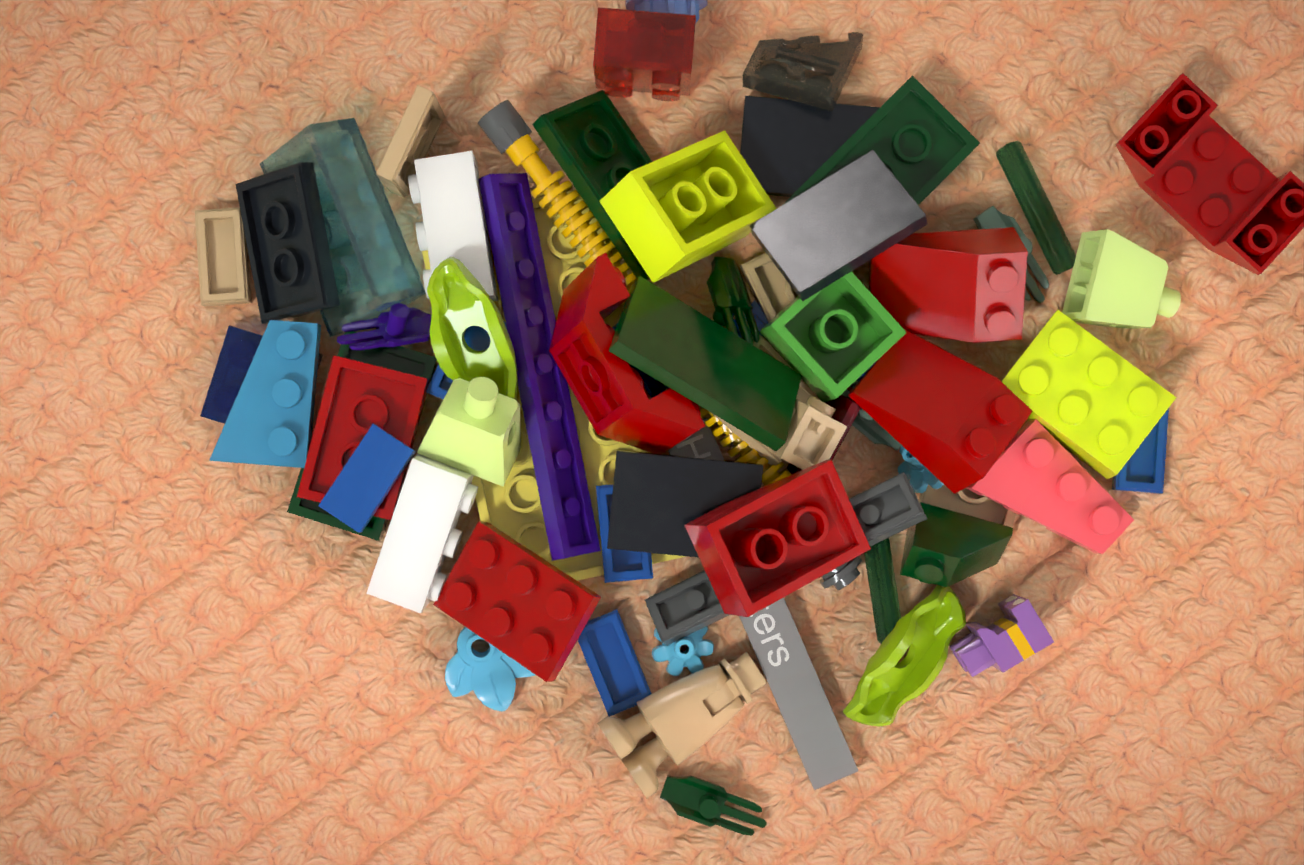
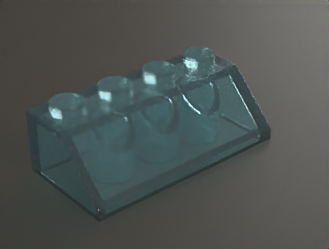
(362, 232)

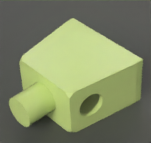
(1118, 284)
(475, 430)

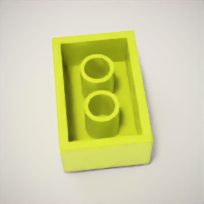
(687, 205)
(1087, 395)

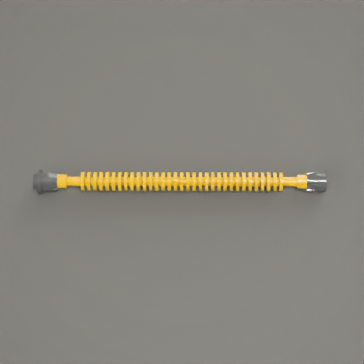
(511, 135)

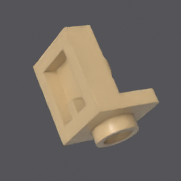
(811, 434)

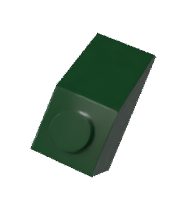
(951, 546)

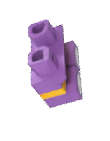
(1004, 641)

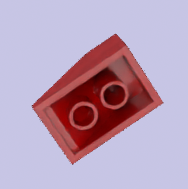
(954, 284)
(941, 409)
(777, 539)

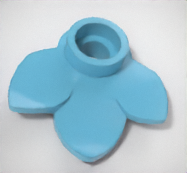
(486, 673)

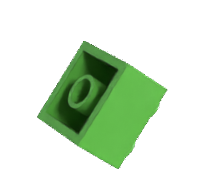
(833, 335)

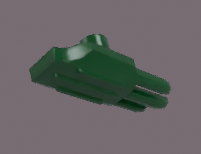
(731, 299)
(705, 803)

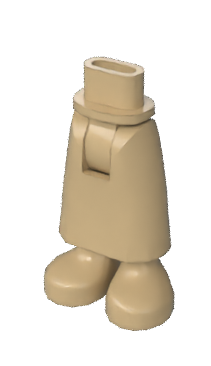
(681, 717)

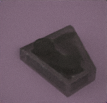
(803, 68)

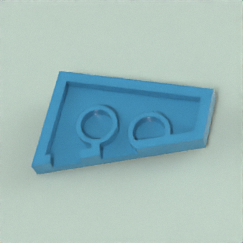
(276, 400)

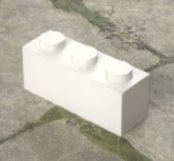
(452, 216)
(422, 534)

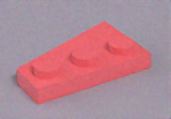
(1052, 488)

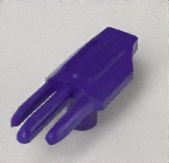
(393, 329)

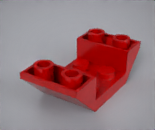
(1212, 180)
(603, 382)

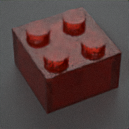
(643, 53)

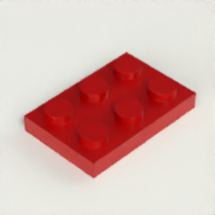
(352, 402)
(517, 601)

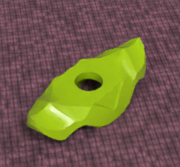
(460, 303)
(891, 684)

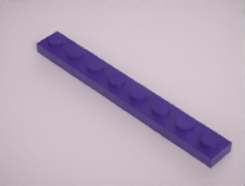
(540, 381)

